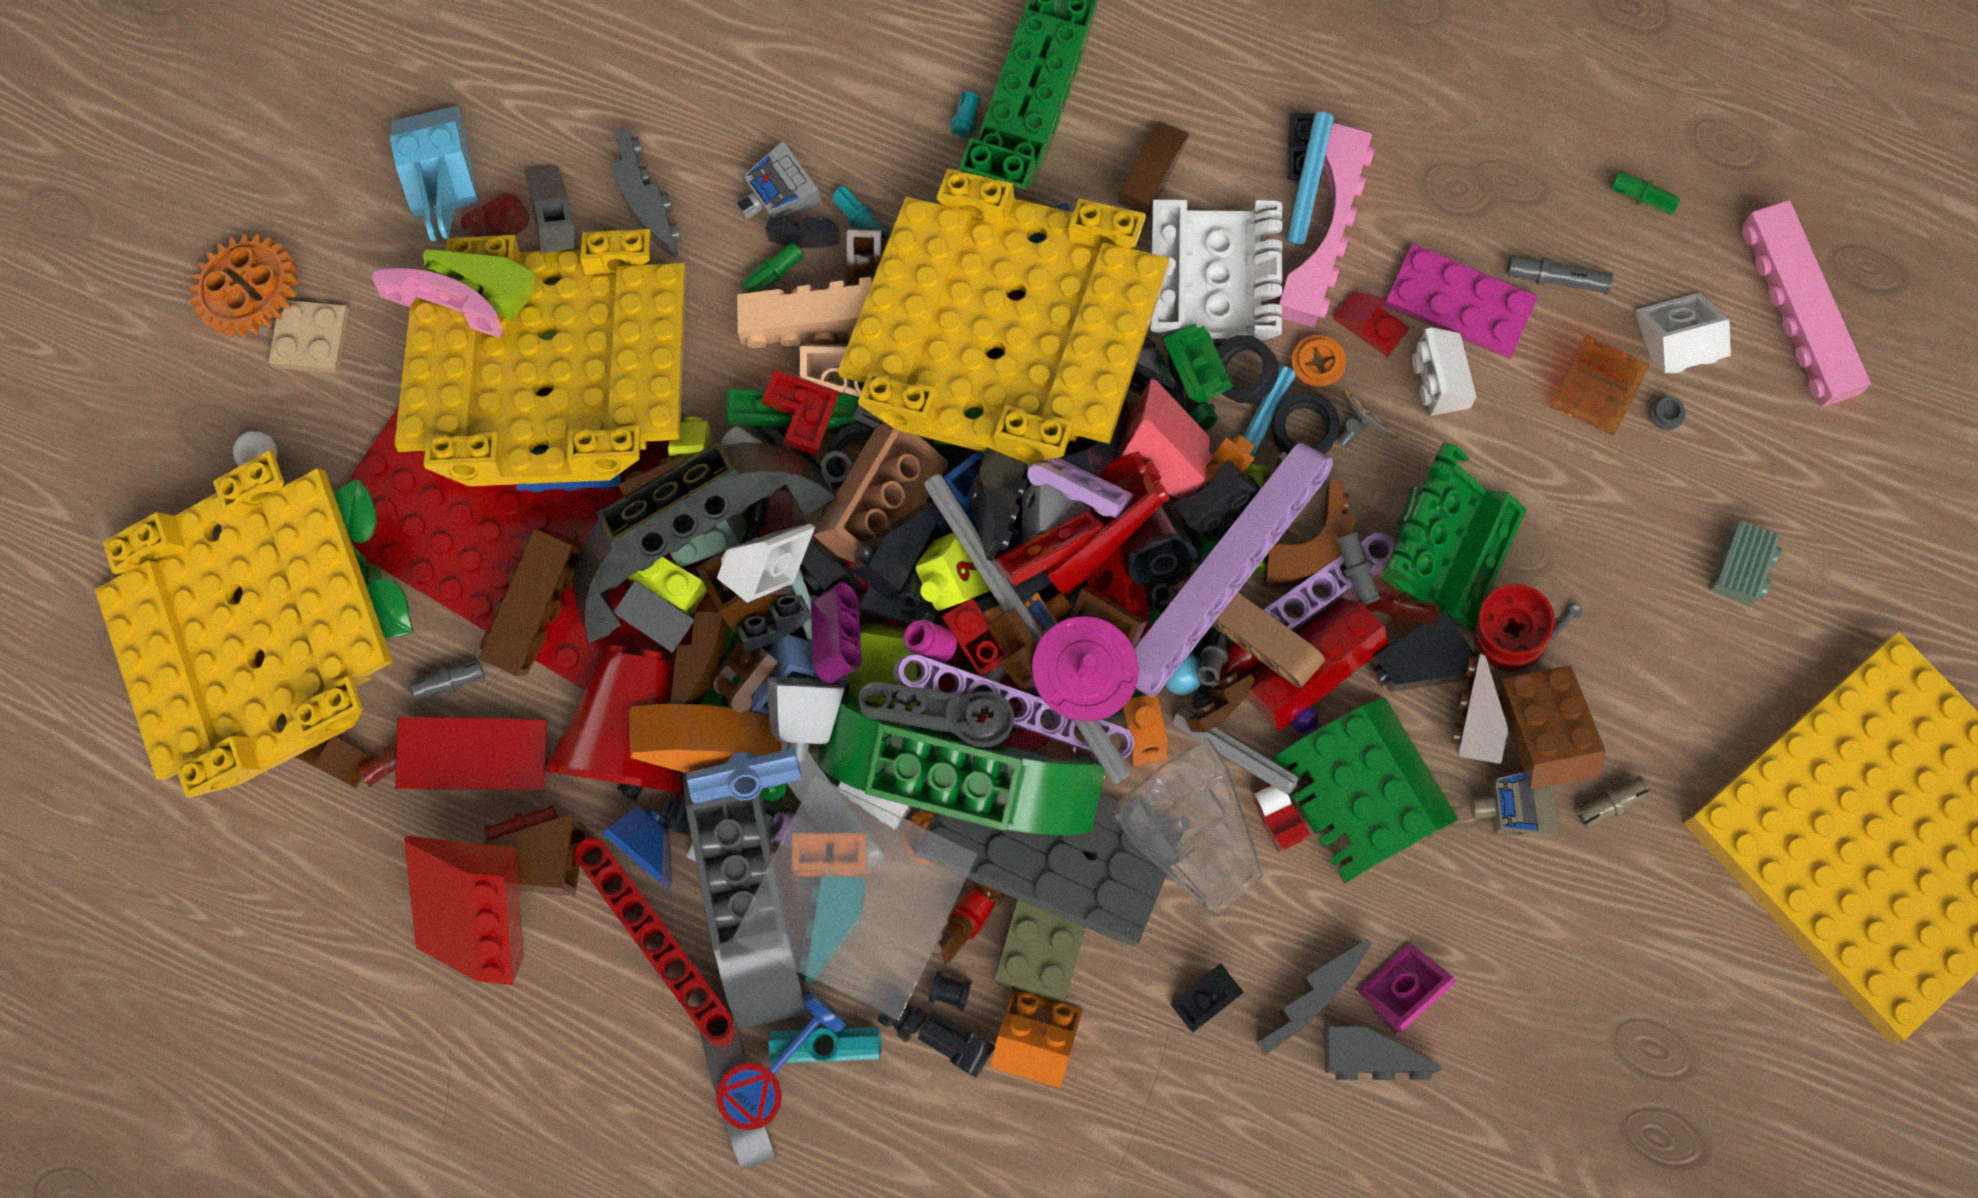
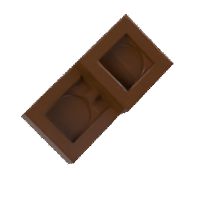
(1018, 643)

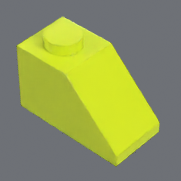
(694, 437)

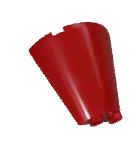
(1134, 476)
(598, 732)

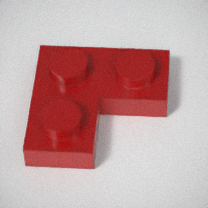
(809, 405)

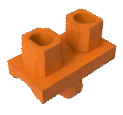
(1236, 451)

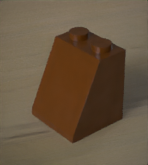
(547, 855)

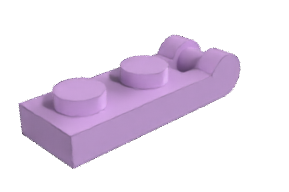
(1080, 486)

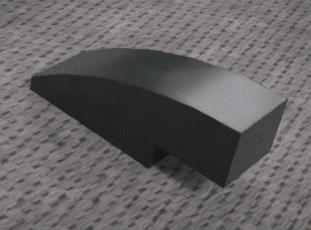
(1096, 455)

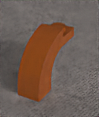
(1296, 563)

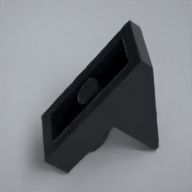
(1206, 998)

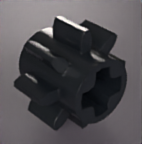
(676, 814)

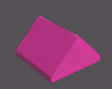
(1405, 987)

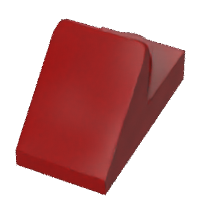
(1370, 322)

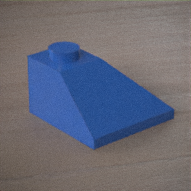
(644, 841)

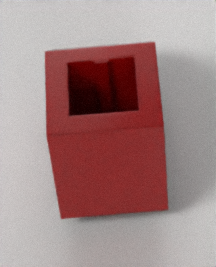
(974, 639)

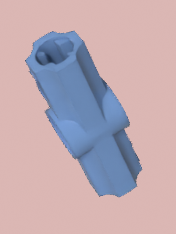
(743, 776)

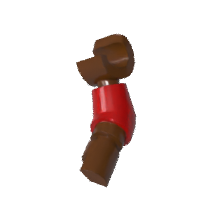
(967, 919)

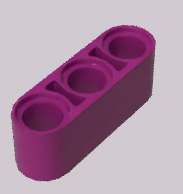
(836, 633)

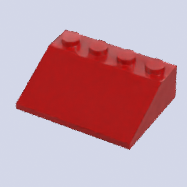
(466, 906)

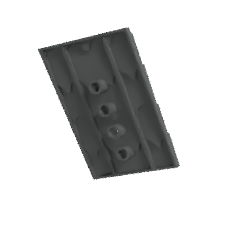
(1080, 877)

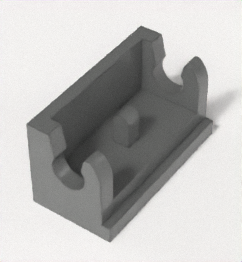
(653, 616)

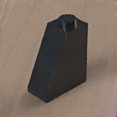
(1423, 657)

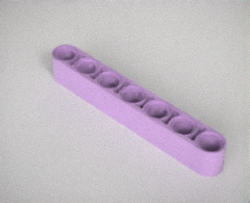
(1031, 705)

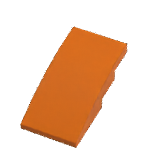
(696, 735)

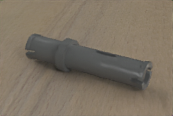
(1559, 274)

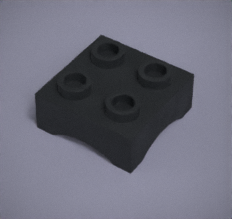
(1220, 503)
(819, 570)

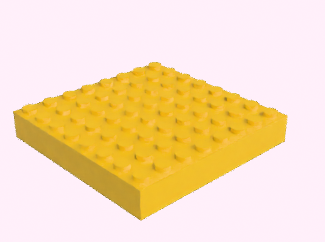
(1866, 836)

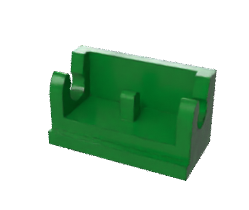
(1198, 363)

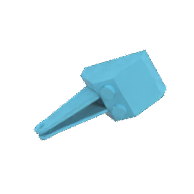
(434, 166)

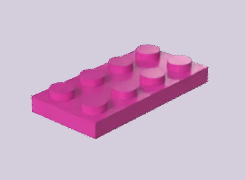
(1461, 301)

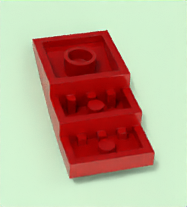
(470, 754)

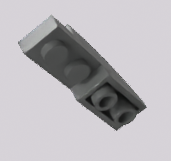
(642, 196)

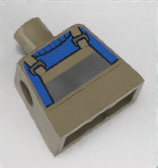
(1518, 809)

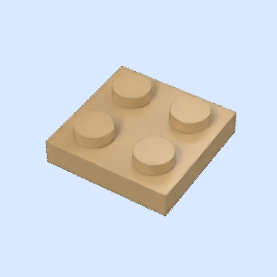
(309, 337)

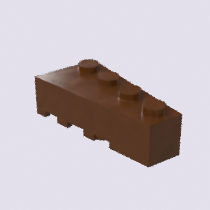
(530, 601)

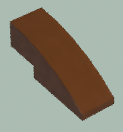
(1152, 167)
(700, 660)

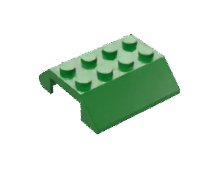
(1454, 540)
(1367, 787)

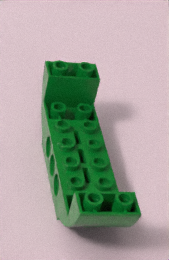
(1031, 92)
(967, 782)

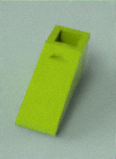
(495, 278)

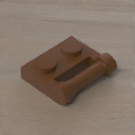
(751, 667)

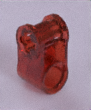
(492, 217)

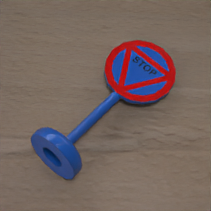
(751, 1093)

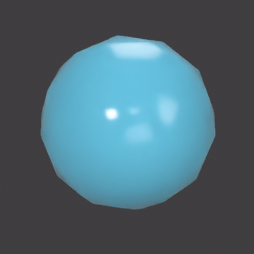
(1185, 679)

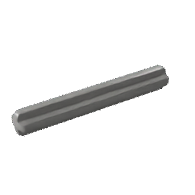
(1241, 754)

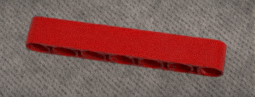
(667, 953)

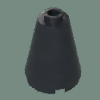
(1160, 551)

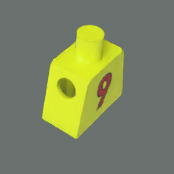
(948, 574)

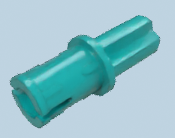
(856, 212)

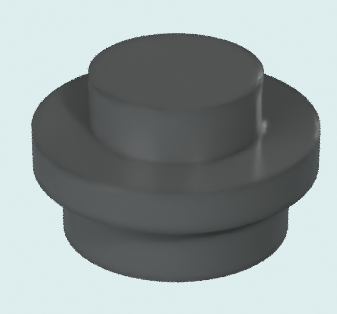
(1667, 413)

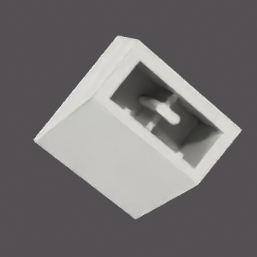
(1443, 372)

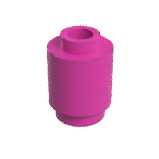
(930, 640)

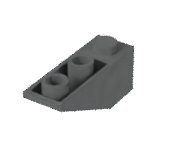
(550, 209)
(1366, 1051)

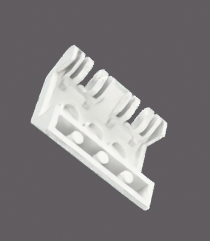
(1219, 270)

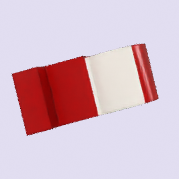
(1279, 817)

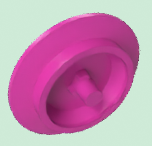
(1085, 669)

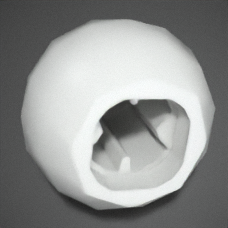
(252, 445)

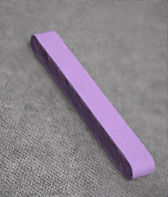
(1229, 566)

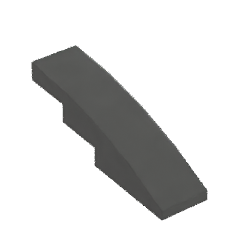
(1322, 987)

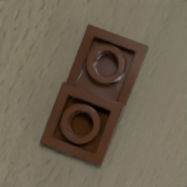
(1225, 699)

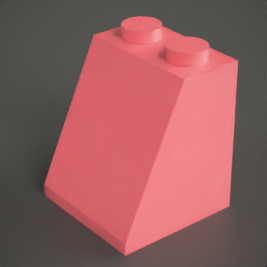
(1170, 439)

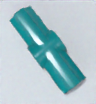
(849, 1045)

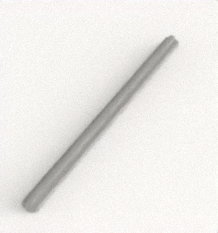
(1007, 599)

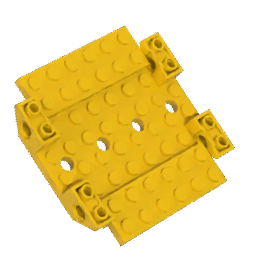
(946, 304)
(609, 368)
(194, 649)

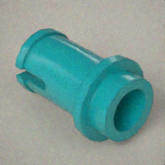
(963, 122)

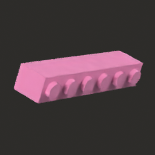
(1805, 304)

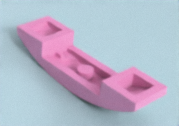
(406, 284)

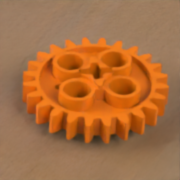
(226, 304)

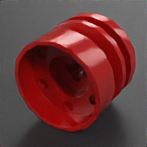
(1525, 612)

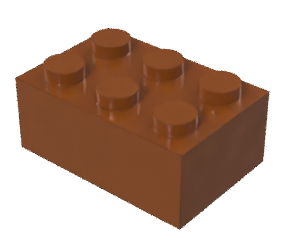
(1551, 727)

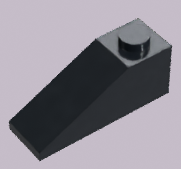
(890, 555)

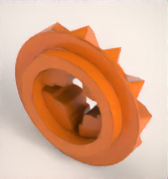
(1326, 349)

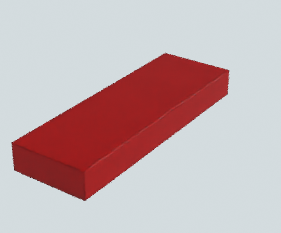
(1048, 548)

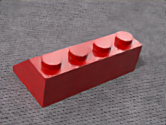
(1345, 637)

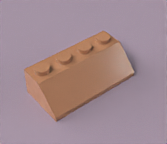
(879, 489)

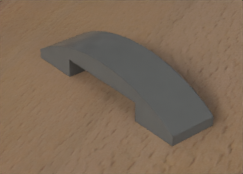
(749, 1146)

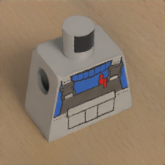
(778, 187)

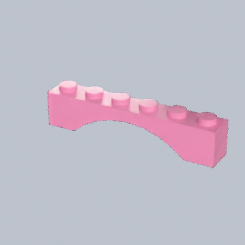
(1306, 286)

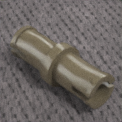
(1613, 802)

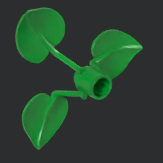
(386, 595)

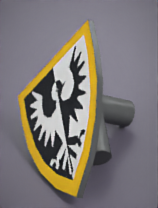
(1365, 416)

